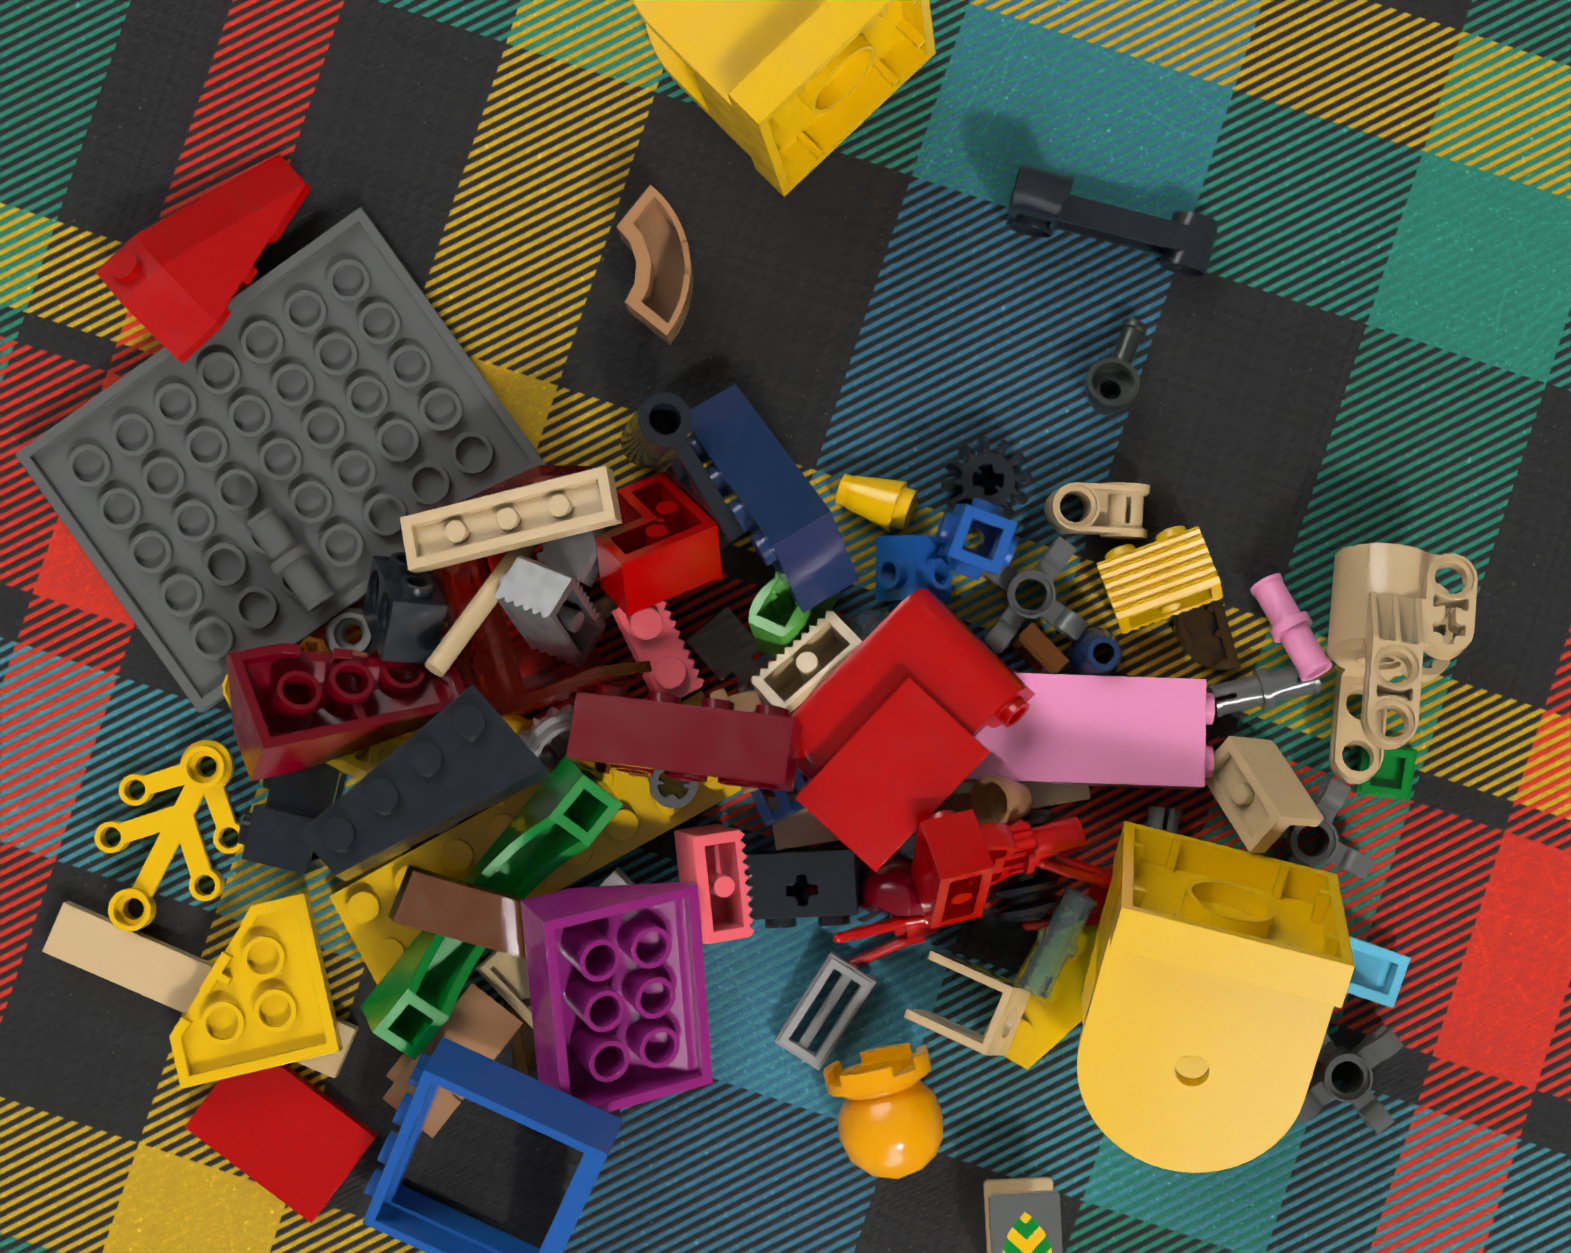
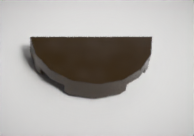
(1206, 636)

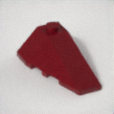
(318, 706)

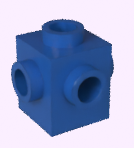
(996, 538)
(909, 565)

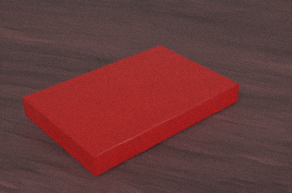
(891, 773)
(283, 1135)

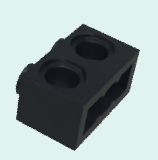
(403, 610)

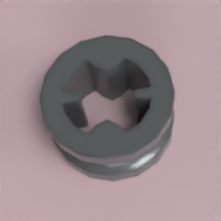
(672, 799)

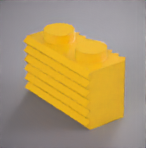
(1159, 578)

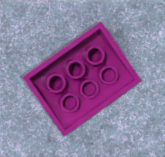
(618, 992)

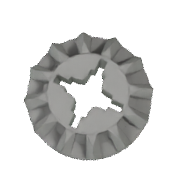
(552, 731)

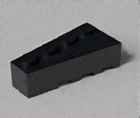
(429, 784)

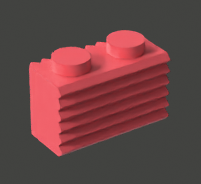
(655, 639)
(715, 863)

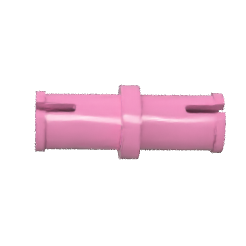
(1291, 627)

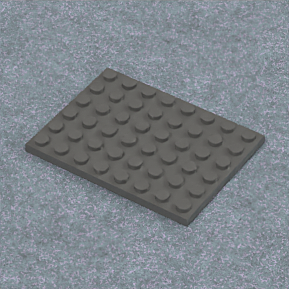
(313, 398)

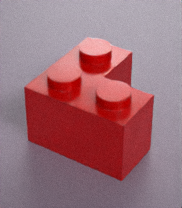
(659, 548)

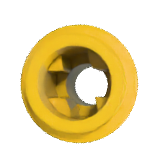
(878, 500)

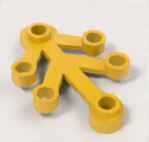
(176, 827)

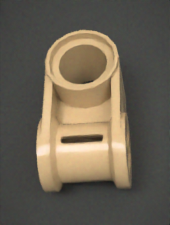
(1109, 509)

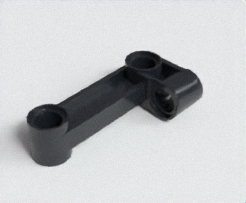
(1044, 203)

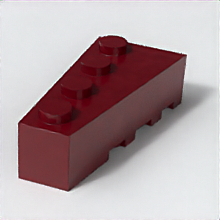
(684, 739)

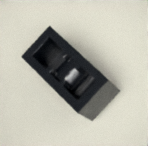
(775, 872)

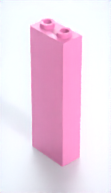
(1105, 733)

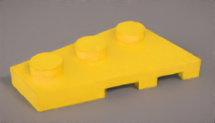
(1053, 1018)

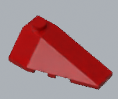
(194, 260)

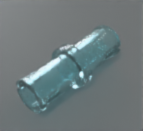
(1057, 942)

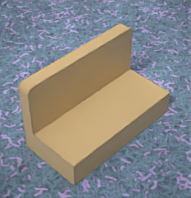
(1259, 792)

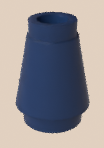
(1082, 653)

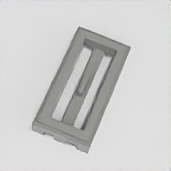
(849, 972)

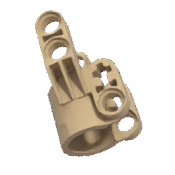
(1379, 631)

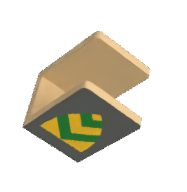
(1010, 1005)
(1022, 1216)

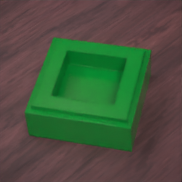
(1393, 777)

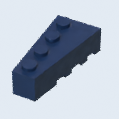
(771, 498)

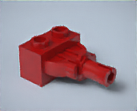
(961, 859)

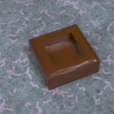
(1038, 650)

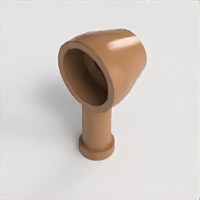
(993, 800)

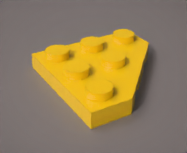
(261, 1000)

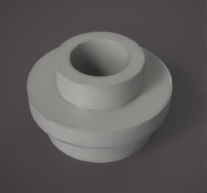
(337, 627)

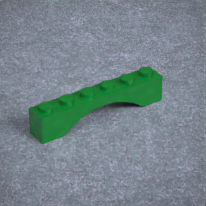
(546, 832)

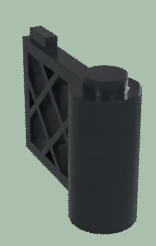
(659, 441)

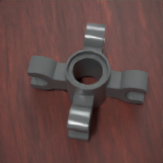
(1049, 610)
(1328, 799)
(1374, 1048)

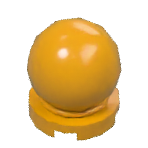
(888, 1115)

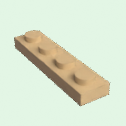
(511, 520)

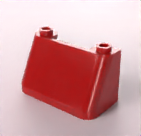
(937, 652)

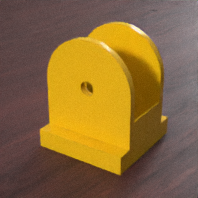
(789, 72)
(1207, 998)

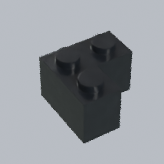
(292, 803)

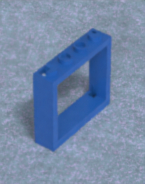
(442, 1229)

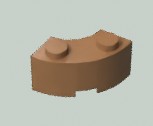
(662, 265)
(475, 1024)

